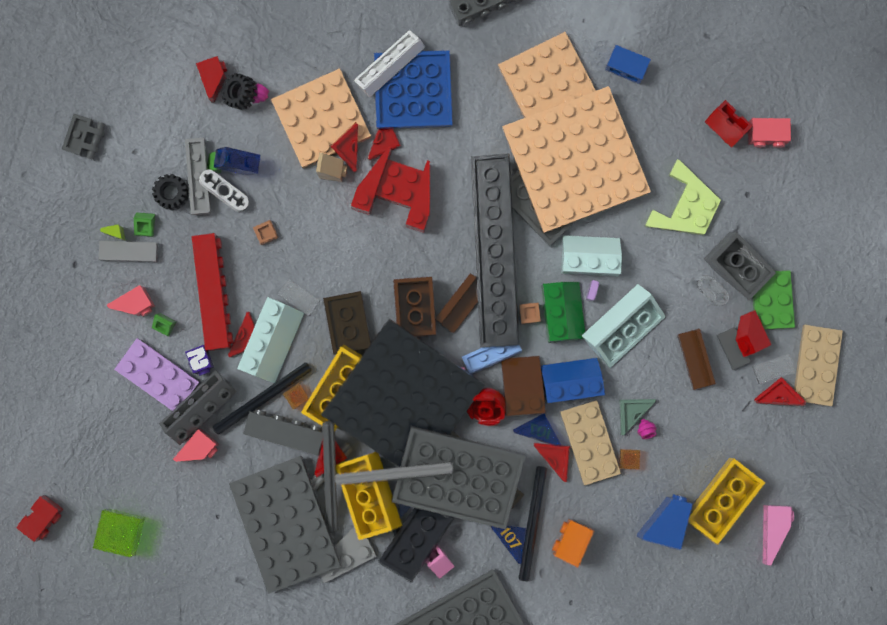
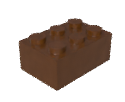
(415, 305)

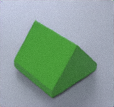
(163, 324)

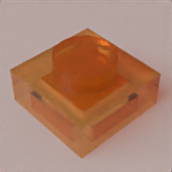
(296, 396)
(629, 459)

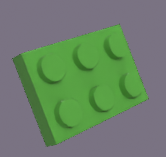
(775, 302)

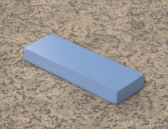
(488, 356)

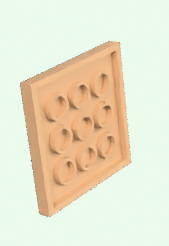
(546, 76)
(318, 116)

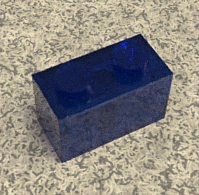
(237, 161)

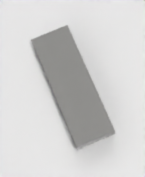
(128, 251)

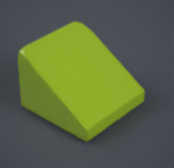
(115, 231)

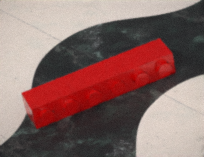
(211, 292)

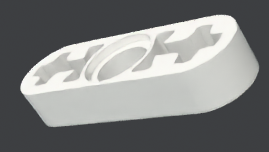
(238, 194)

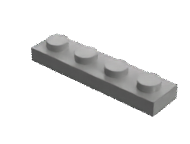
(196, 164)

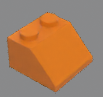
(572, 542)

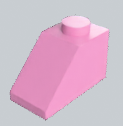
(439, 562)

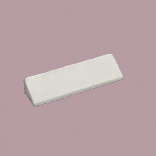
(389, 63)

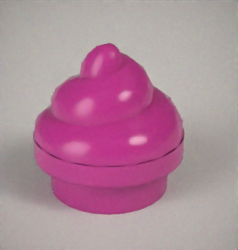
(262, 93)
(646, 429)

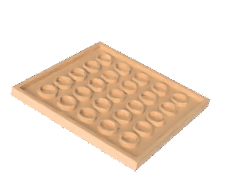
(576, 159)

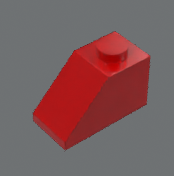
(213, 76)
(751, 334)

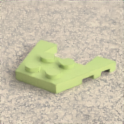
(693, 209)

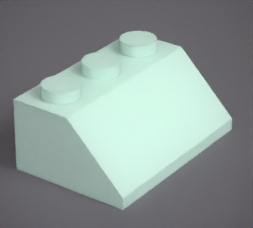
(591, 256)

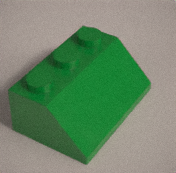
(563, 311)

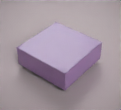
(592, 291)

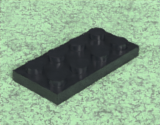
(415, 543)

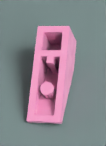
(776, 526)

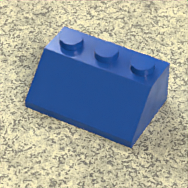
(572, 380)

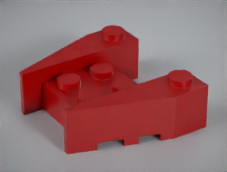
(399, 186)

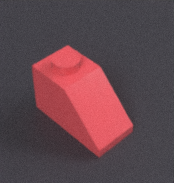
(133, 302)
(198, 447)

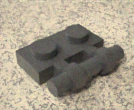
(78, 133)

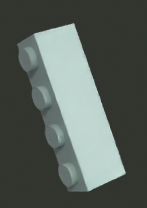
(624, 325)
(270, 340)

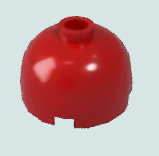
(488, 407)

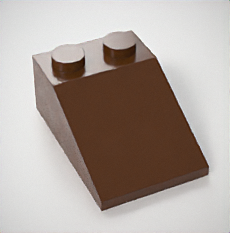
(523, 386)

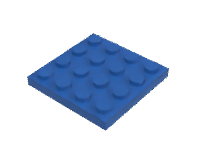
(417, 93)

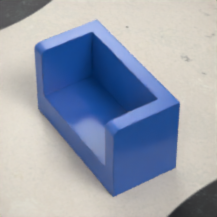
(627, 64)

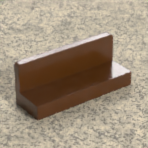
(459, 305)
(696, 359)

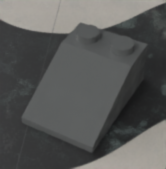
(739, 265)

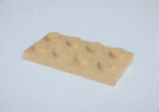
(818, 364)
(590, 442)

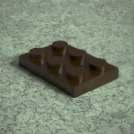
(347, 321)

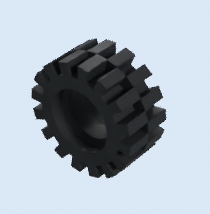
(231, 89)
(159, 188)

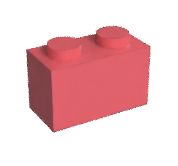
(770, 132)

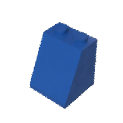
(668, 523)

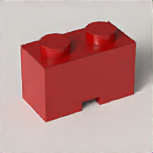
(728, 123)
(39, 521)

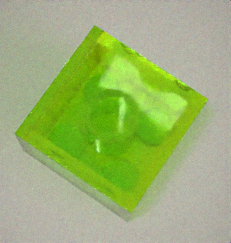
(118, 532)

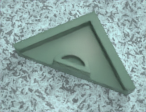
(632, 411)

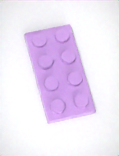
(156, 375)

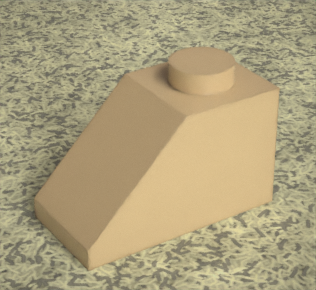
(331, 168)

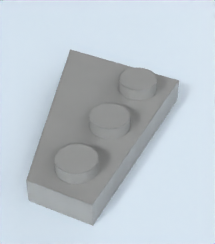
(351, 554)

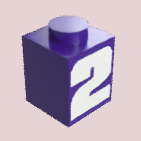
(199, 360)

